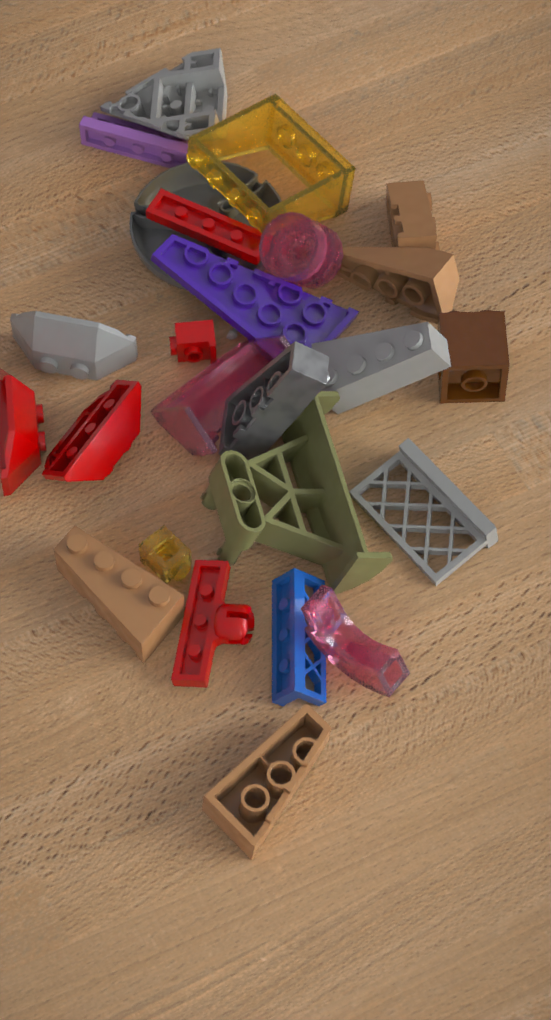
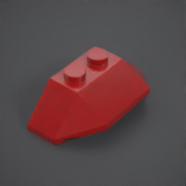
(19, 432)
(98, 436)

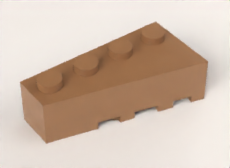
(121, 592)
(263, 784)

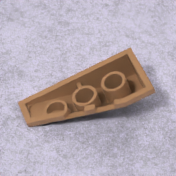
(408, 275)

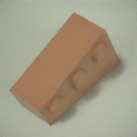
(410, 215)

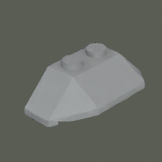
(72, 345)

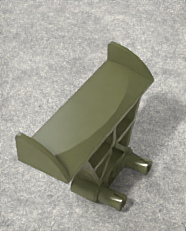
(321, 493)

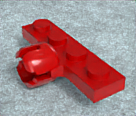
(208, 624)

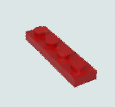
(205, 225)

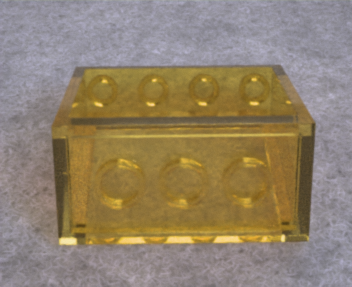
(292, 141)

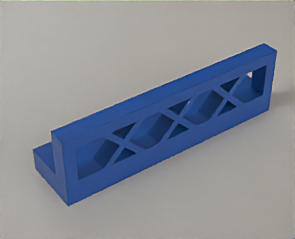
(289, 639)

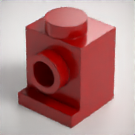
(194, 341)

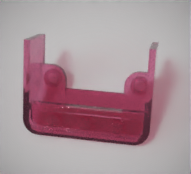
(197, 408)

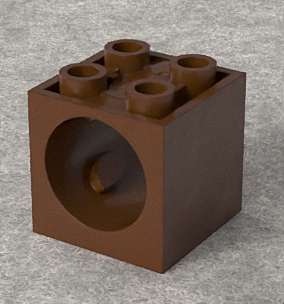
(476, 356)

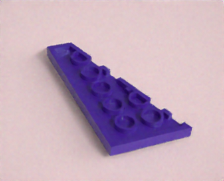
(249, 299)

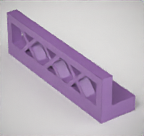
(132, 140)

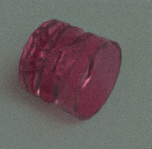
(300, 250)

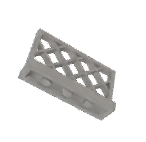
(450, 500)

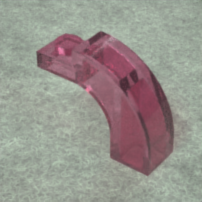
(348, 648)

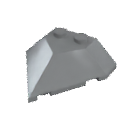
(178, 99)

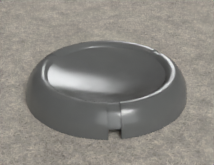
(193, 186)

